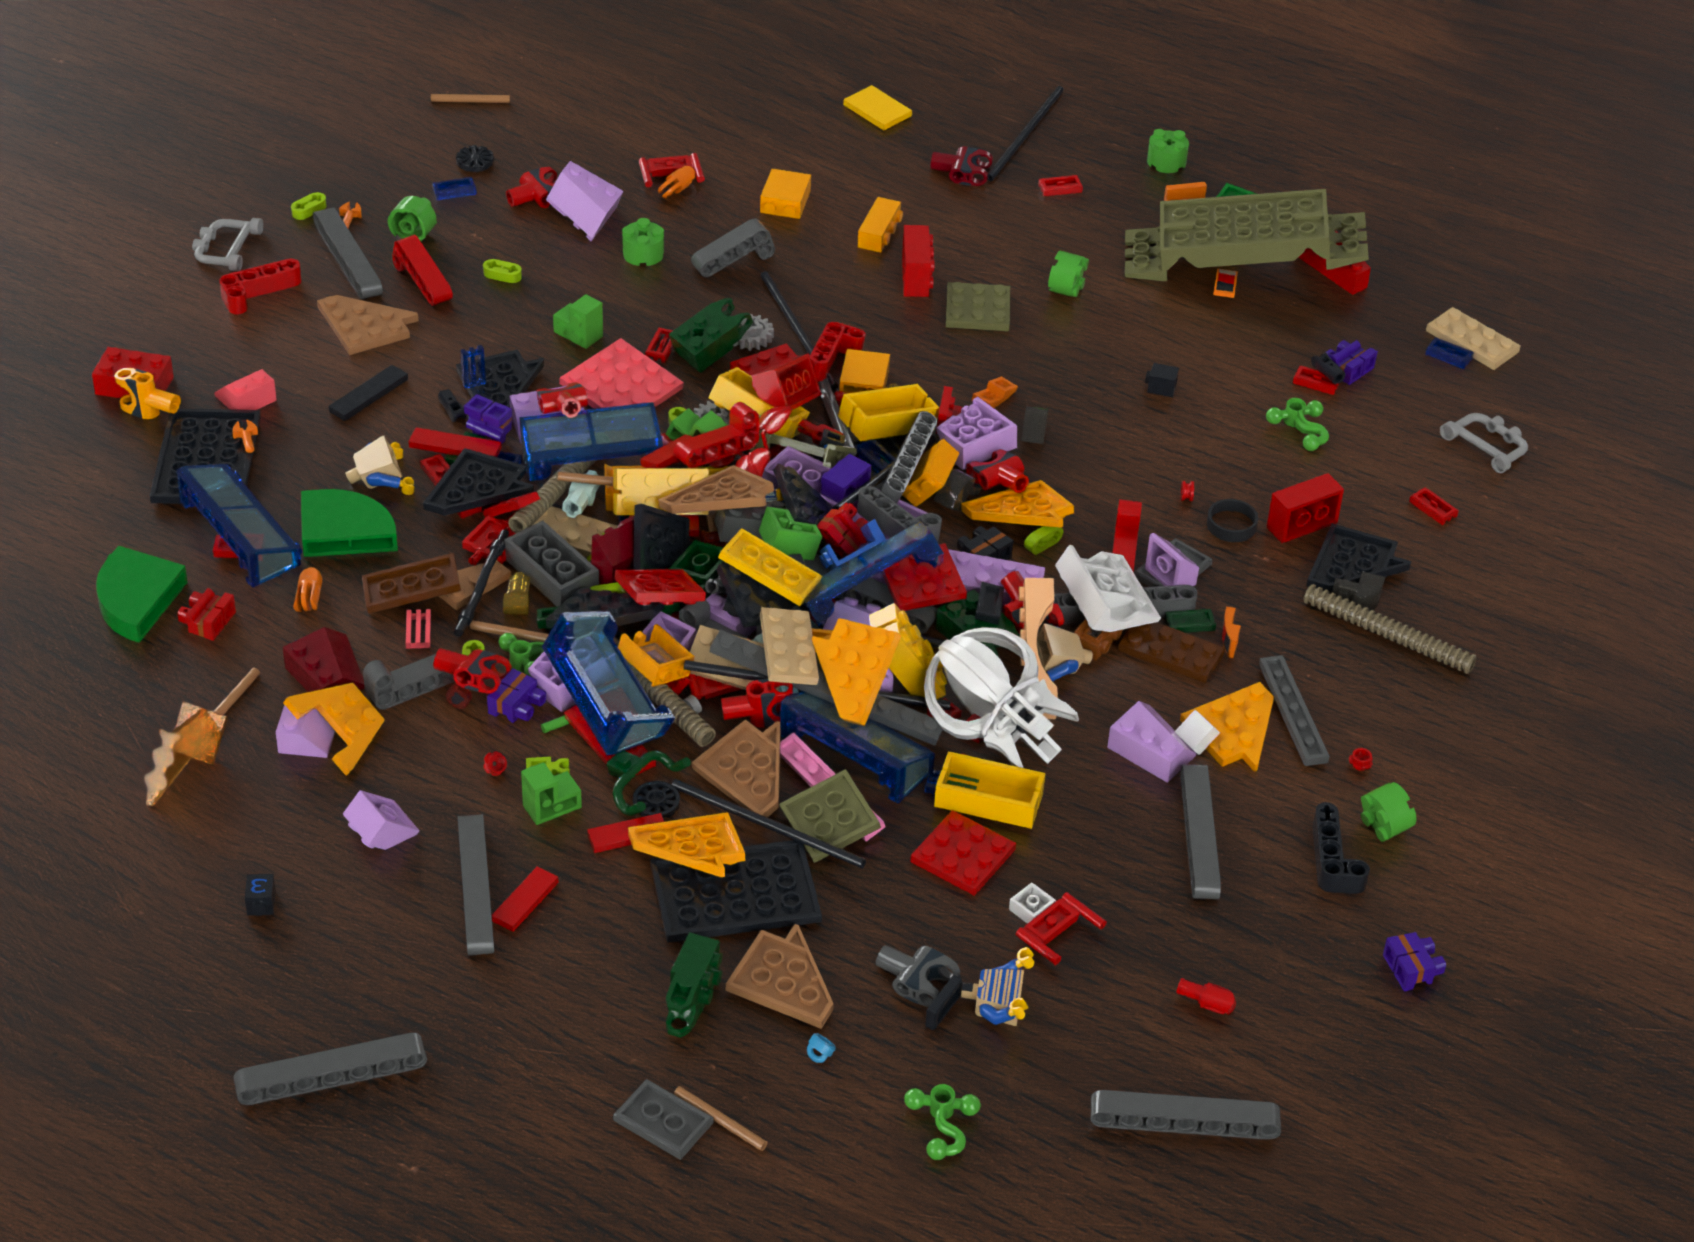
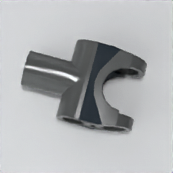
(917, 972)

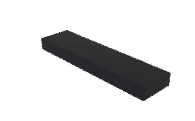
(368, 392)

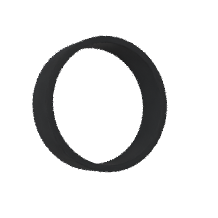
(1232, 535)

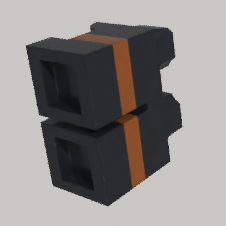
(987, 543)

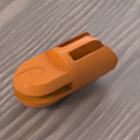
(677, 181)
(308, 590)

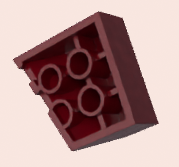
(613, 550)
(322, 661)

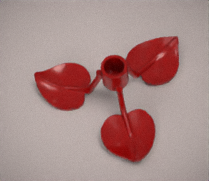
(756, 461)

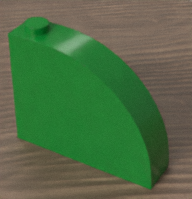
(345, 524)
(137, 590)

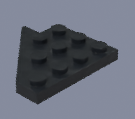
(505, 376)
(476, 482)
(800, 498)
(658, 537)
(1350, 553)
(750, 595)
(621, 606)

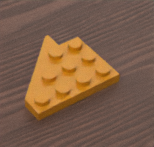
(1035, 506)
(855, 666)
(1242, 724)
(693, 842)

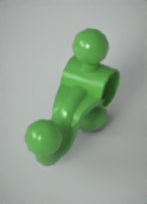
(1294, 417)
(521, 652)
(968, 1105)

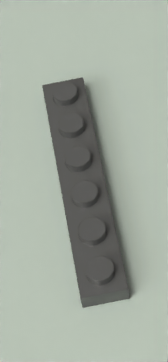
(1294, 710)

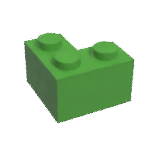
(580, 321)
(692, 425)
(789, 536)
(547, 794)

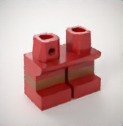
(841, 531)
(208, 613)

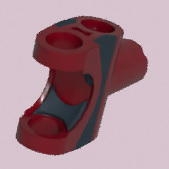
(963, 165)

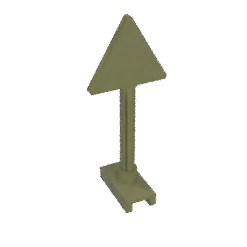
(830, 454)

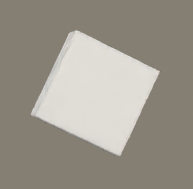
(1197, 732)
(1030, 902)

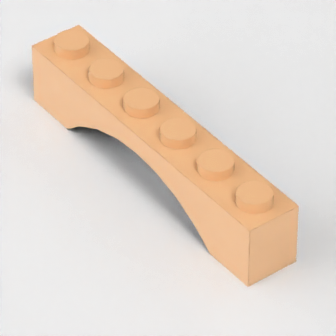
(1037, 604)

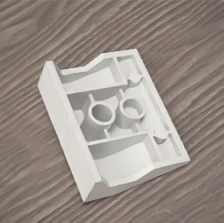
(1106, 591)

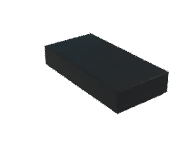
(989, 603)
(943, 1002)

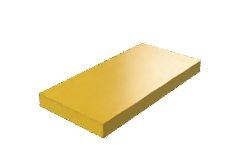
(770, 566)

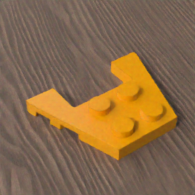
(347, 714)

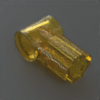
(517, 597)

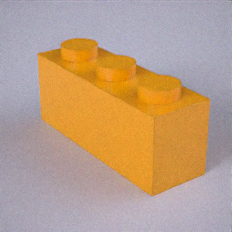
(879, 224)

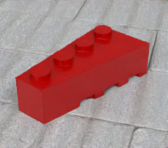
(1349, 277)

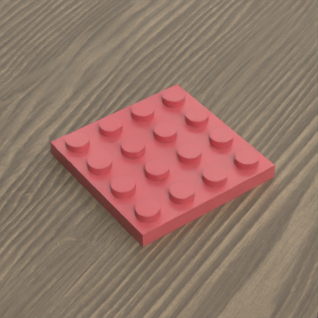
(623, 377)

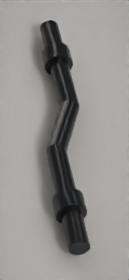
(467, 614)

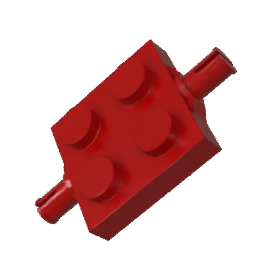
(482, 537)

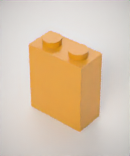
(785, 193)
(864, 371)
(931, 472)

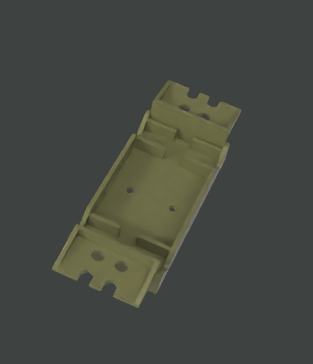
(1245, 232)

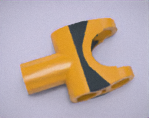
(145, 398)

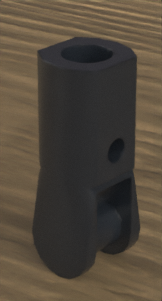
(1328, 368)
(451, 405)

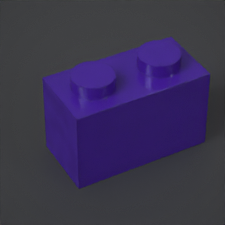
(845, 478)

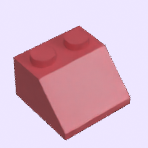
(248, 392)

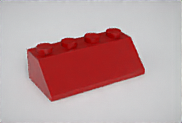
(787, 382)

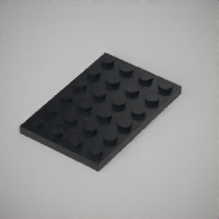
(200, 439)
(757, 894)

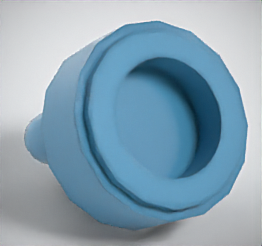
(822, 1045)

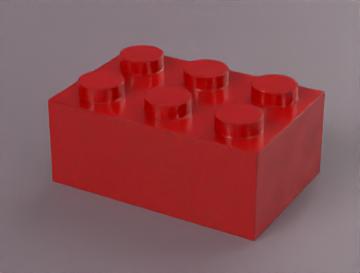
(917, 261)
(117, 359)
(1305, 508)

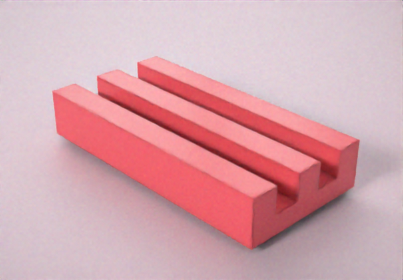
(418, 616)

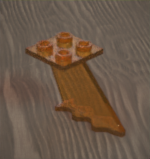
(194, 736)

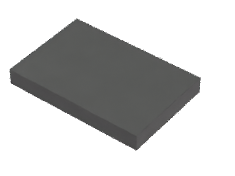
(1197, 557)
(663, 1119)

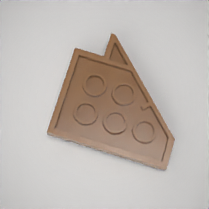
(365, 324)
(723, 490)
(745, 767)
(783, 978)

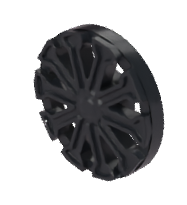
(474, 157)
(657, 799)

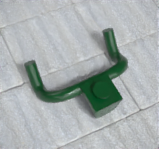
(628, 766)

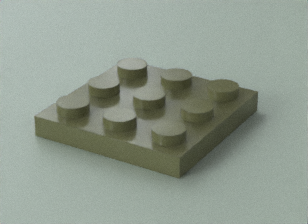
(978, 306)
(831, 813)

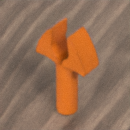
(348, 214)
(245, 434)

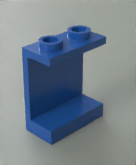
(872, 535)

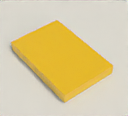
(877, 107)

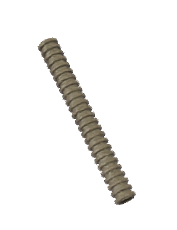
(548, 494)
(1390, 628)
(684, 715)

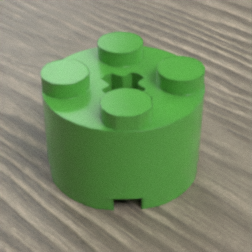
(1168, 150)
(412, 217)
(643, 242)
(1067, 274)
(1387, 811)

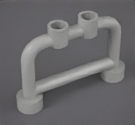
(232, 260)
(1501, 461)

